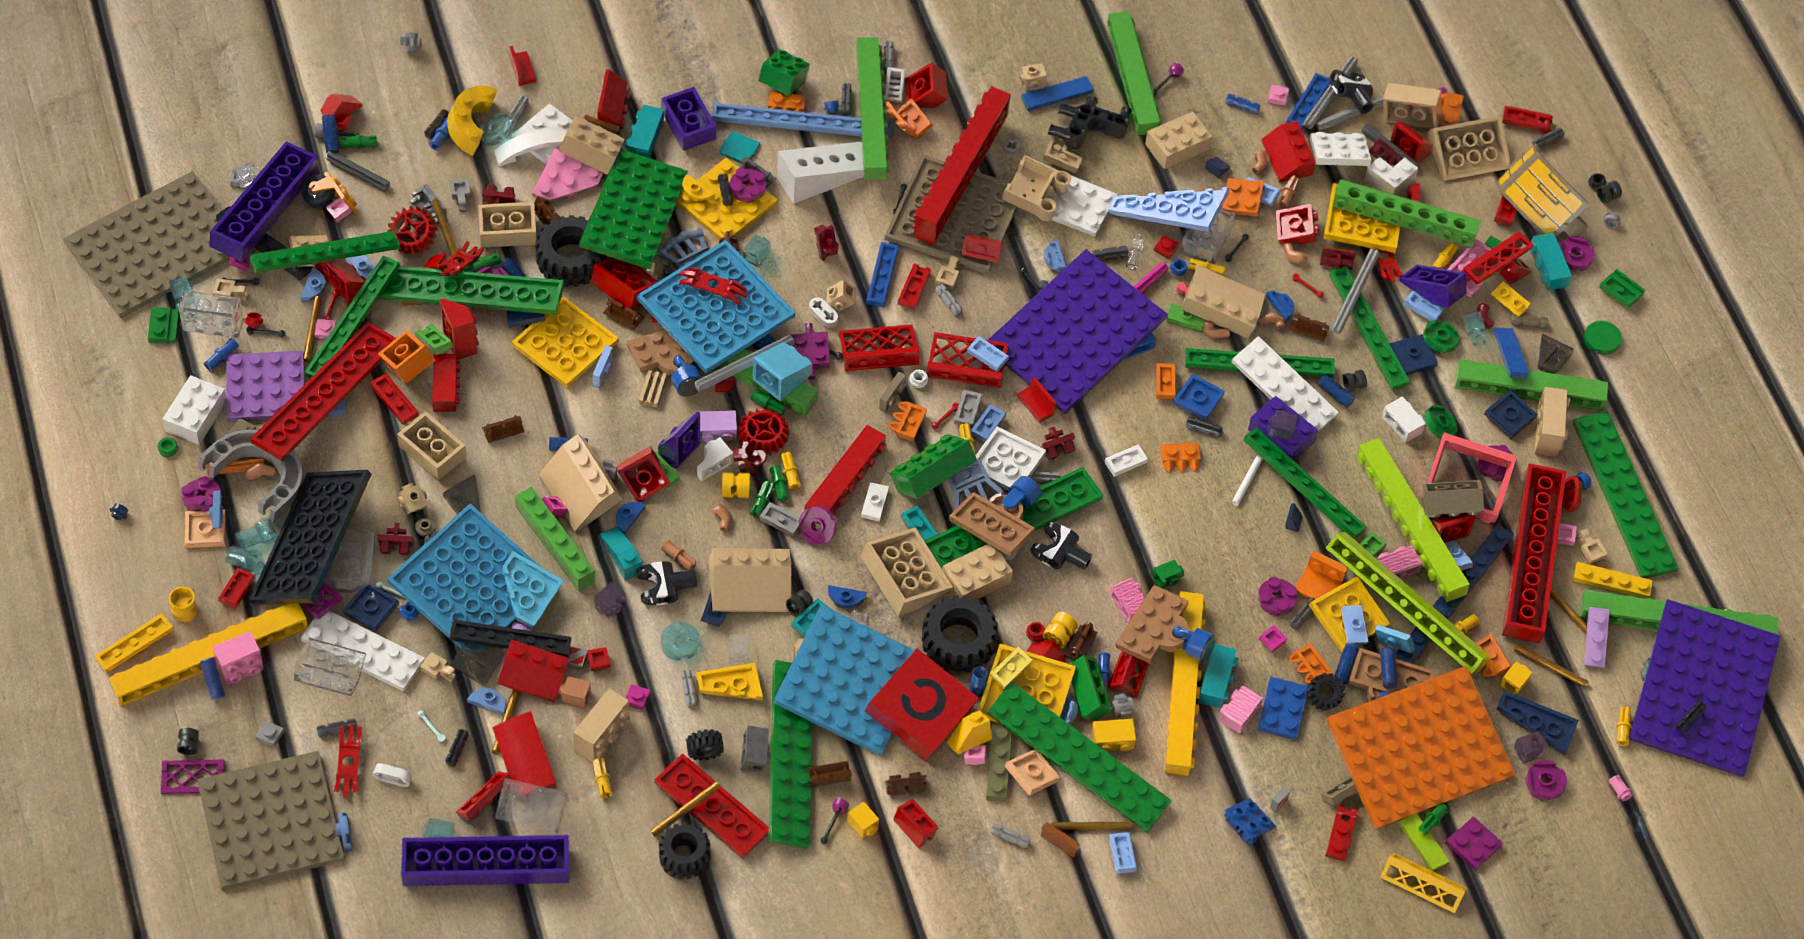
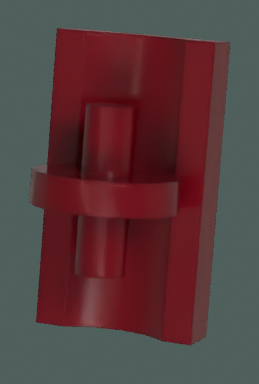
(1384, 151)
(492, 196)
(826, 241)
(1337, 257)
(1065, 442)
(748, 459)
(386, 541)

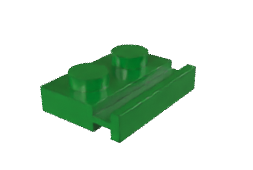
(1622, 288)
(163, 325)

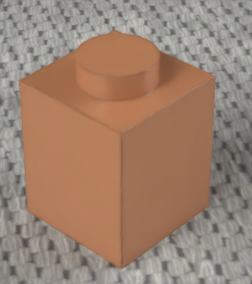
(575, 692)

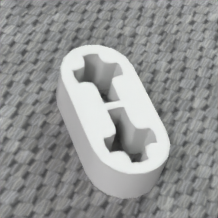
(820, 314)
(392, 775)

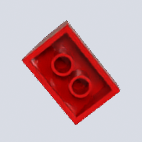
(613, 100)
(1289, 152)
(342, 277)
(621, 281)
(460, 328)
(532, 671)

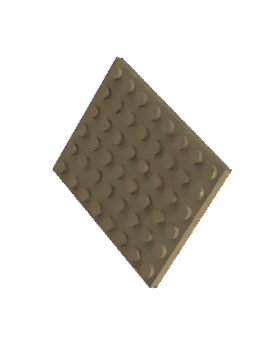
(150, 243)

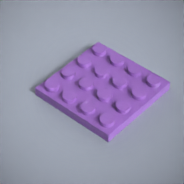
(261, 383)

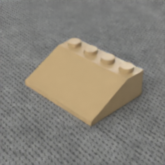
(1469, 148)
(1223, 301)
(580, 483)
(905, 570)
(750, 579)

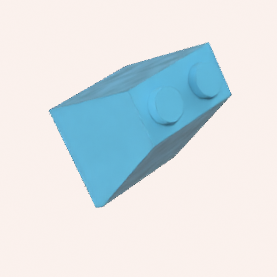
(781, 370)

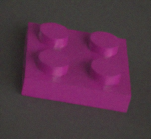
(1474, 843)

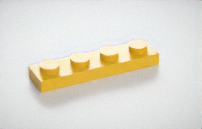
(1612, 580)
(133, 643)

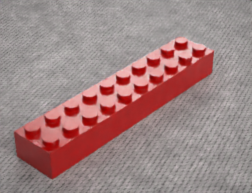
(961, 165)
(1534, 553)

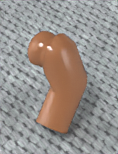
(1261, 158)
(1294, 256)
(1273, 318)
(1213, 332)
(258, 470)
(721, 510)

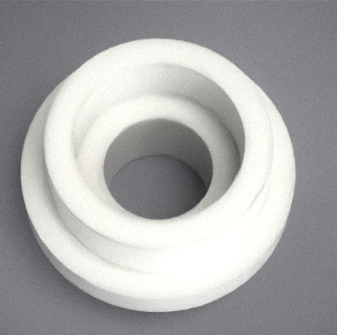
(918, 374)

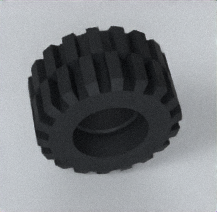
(681, 865)

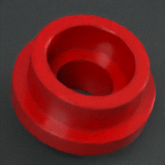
(254, 320)
(1035, 626)

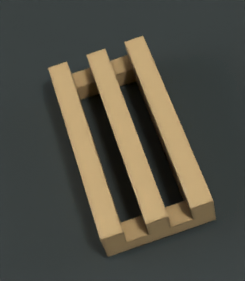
(655, 376)

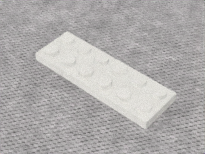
(1278, 379)
(383, 657)

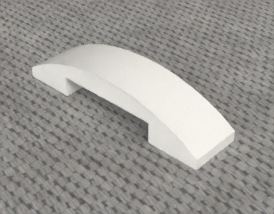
(529, 142)

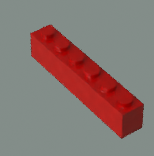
(849, 470)

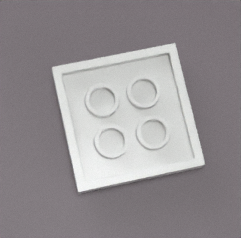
(547, 118)
(1340, 149)
(1083, 206)
(1009, 457)

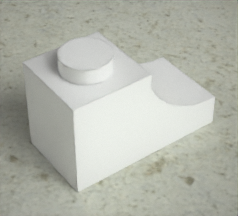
(717, 458)

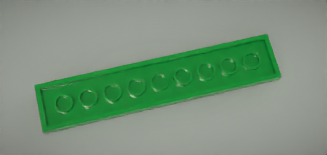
(476, 290)
(1625, 495)
(1057, 501)
(1079, 757)
(789, 771)

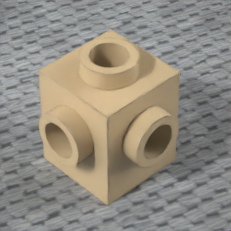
(1033, 77)
(841, 295)
(409, 504)

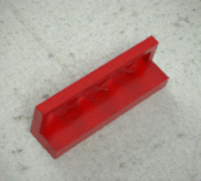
(1496, 255)
(1124, 671)

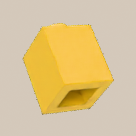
(1516, 678)
(863, 820)

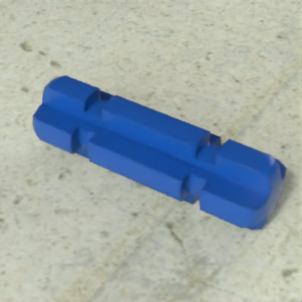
(1243, 103)

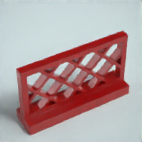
(879, 356)
(962, 373)

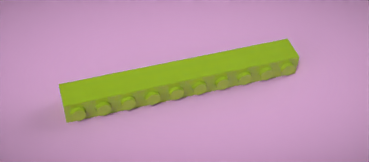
(1412, 520)
(1408, 602)

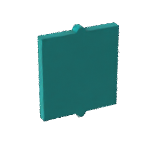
(738, 146)

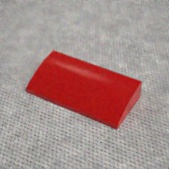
(524, 751)

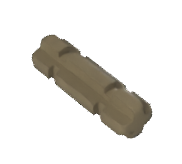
(1529, 320)

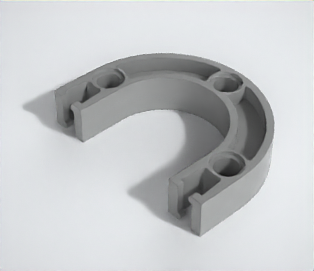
(239, 445)

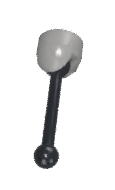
(320, 134)

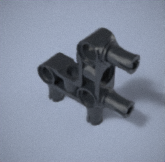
(1087, 118)

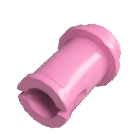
(1621, 789)

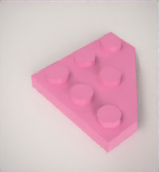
(565, 177)

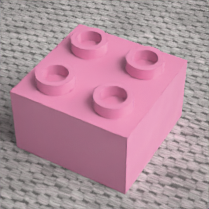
(238, 658)

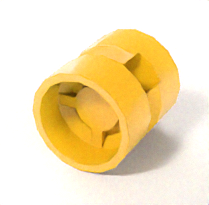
(729, 481)
(183, 604)
(1060, 629)

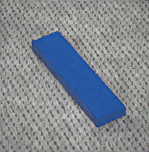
(1057, 93)
(1309, 99)
(882, 274)
(1511, 352)

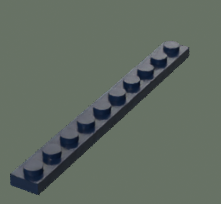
(1482, 560)

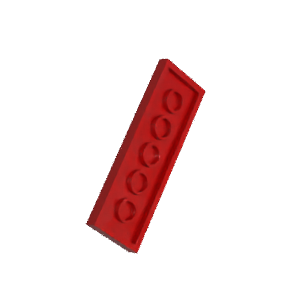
(719, 812)

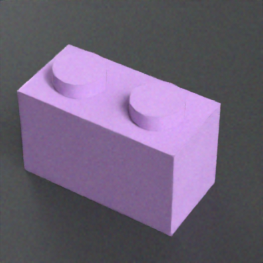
(718, 424)

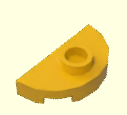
(695, 190)

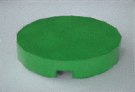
(1441, 336)
(1602, 337)
(1440, 421)

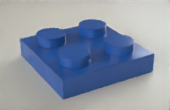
(1199, 397)

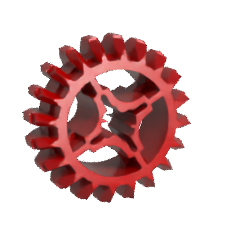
(419, 243)
(762, 426)

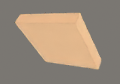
(200, 531)
(1032, 772)

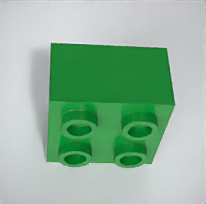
(784, 72)

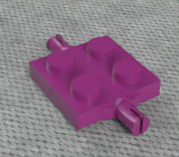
(814, 347)

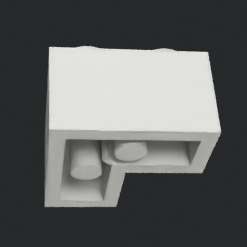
(1391, 179)

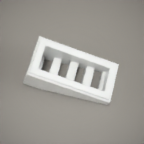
(896, 73)

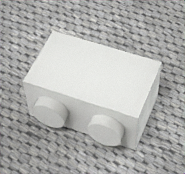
(1403, 419)

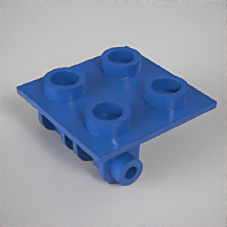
(1249, 819)

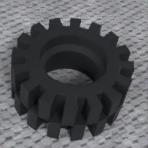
(1337, 691)
(704, 744)

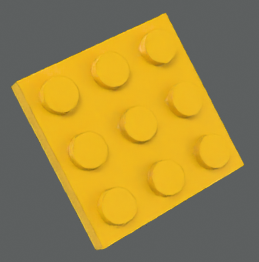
(1352, 593)

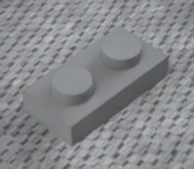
(967, 408)
(780, 519)

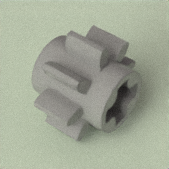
(410, 41)
(610, 469)
(1122, 706)

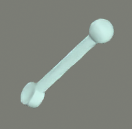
(380, 585)
(440, 737)

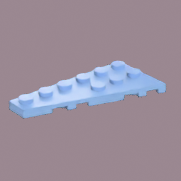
(1174, 208)

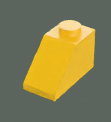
(970, 732)

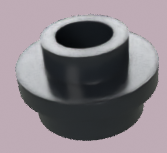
(1597, 180)

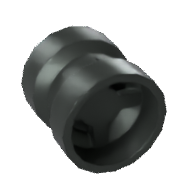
(1607, 192)
(1355, 380)
(799, 602)
(188, 740)

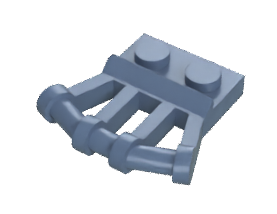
(685, 238)
(971, 478)

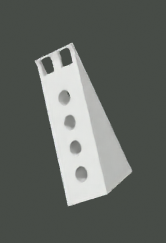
(818, 169)

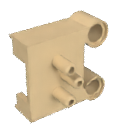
(1032, 185)

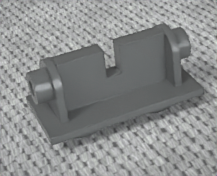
(749, 164)

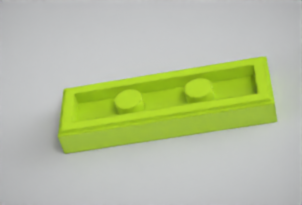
(1424, 844)

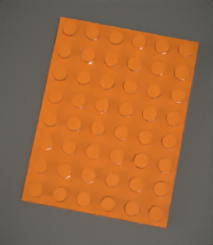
(1420, 747)

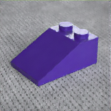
(1436, 284)
(681, 441)

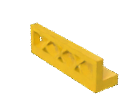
(1426, 875)

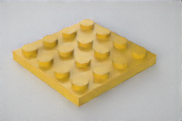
(721, 218)
(1359, 229)
(565, 342)
(1043, 680)

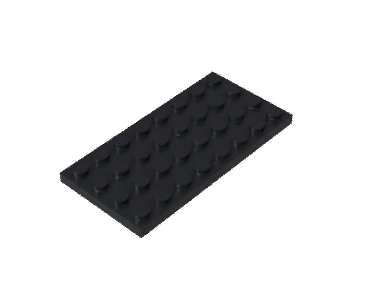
(310, 537)

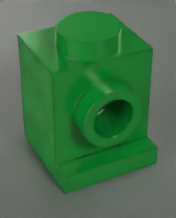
(1168, 574)

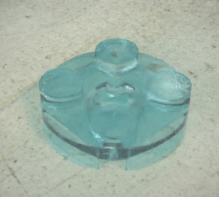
(497, 129)
(682, 650)

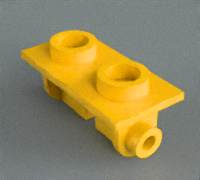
(1511, 299)

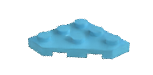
(529, 588)

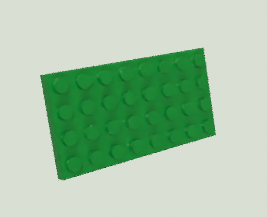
(633, 209)

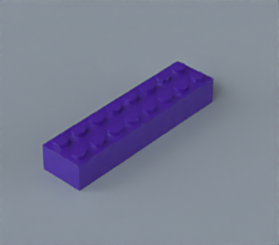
(263, 201)
(485, 860)

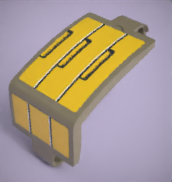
(1543, 195)

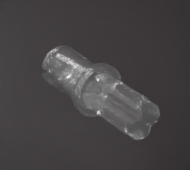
(1135, 252)

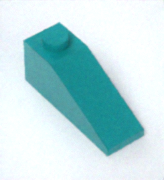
(622, 552)

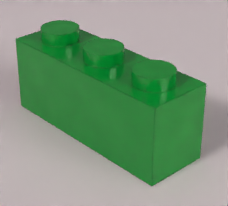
(1090, 689)

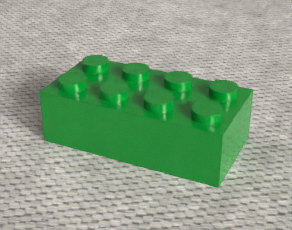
(933, 466)

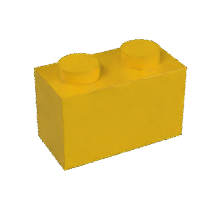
(1114, 734)

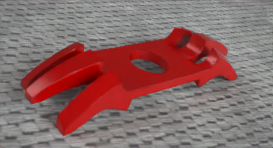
(467, 258)
(1388, 264)
(725, 288)
(348, 749)

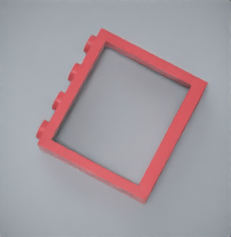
(1481, 452)

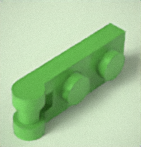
(434, 339)

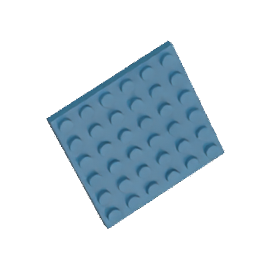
(707, 324)
(460, 575)
(839, 674)

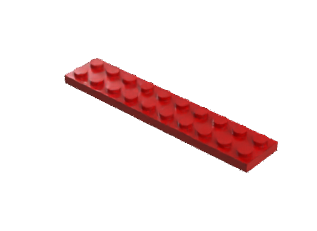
(322, 392)

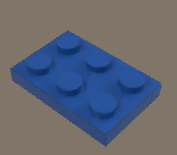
(1283, 708)

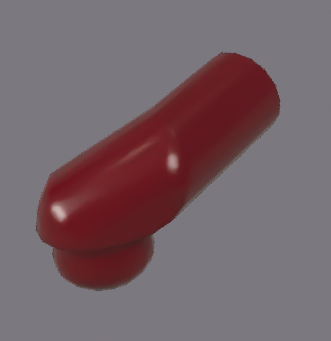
(1484, 312)

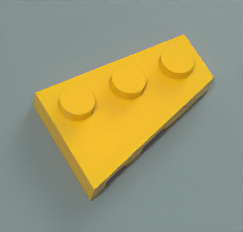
(732, 681)

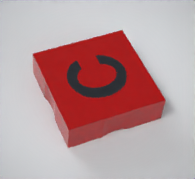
(921, 704)

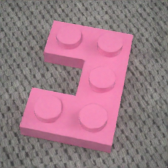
(1467, 257)

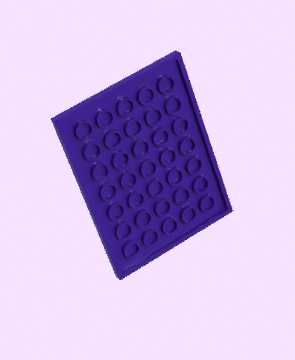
(1078, 329)
(1709, 662)

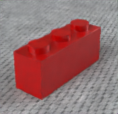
(445, 383)

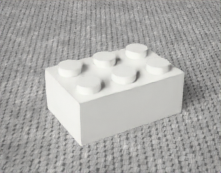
(194, 410)

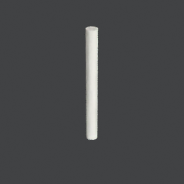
(1247, 480)

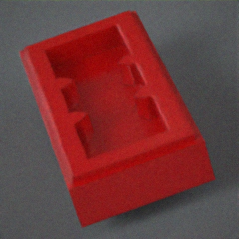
(236, 588)

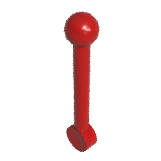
(1296, 277)
(335, 293)
(935, 425)

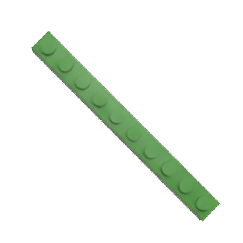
(871, 108)
(1647, 612)

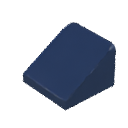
(1217, 166)
(1294, 518)

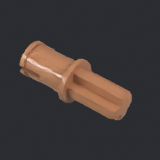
(1288, 192)
(679, 555)

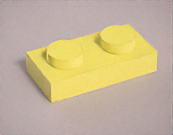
(1011, 667)

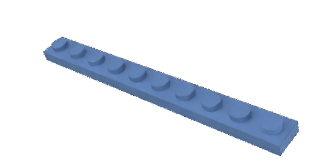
(790, 119)

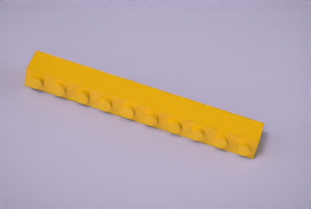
(185, 661)
(1184, 696)

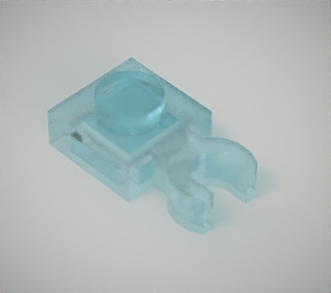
(1475, 325)

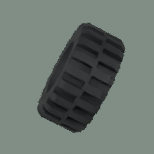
(554, 266)
(959, 612)

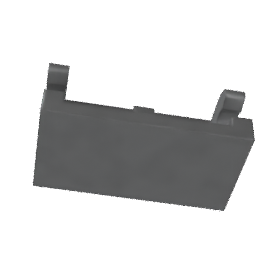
(424, 199)
(754, 748)

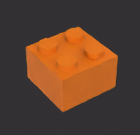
(406, 357)

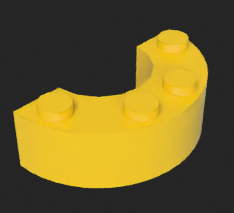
(459, 120)

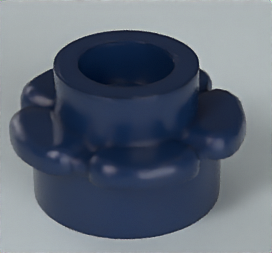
(119, 511)

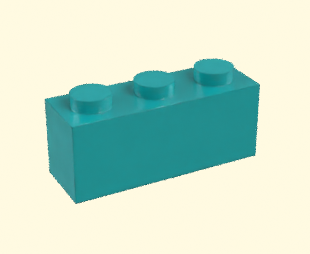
(645, 130)
(1550, 261)
(1218, 676)

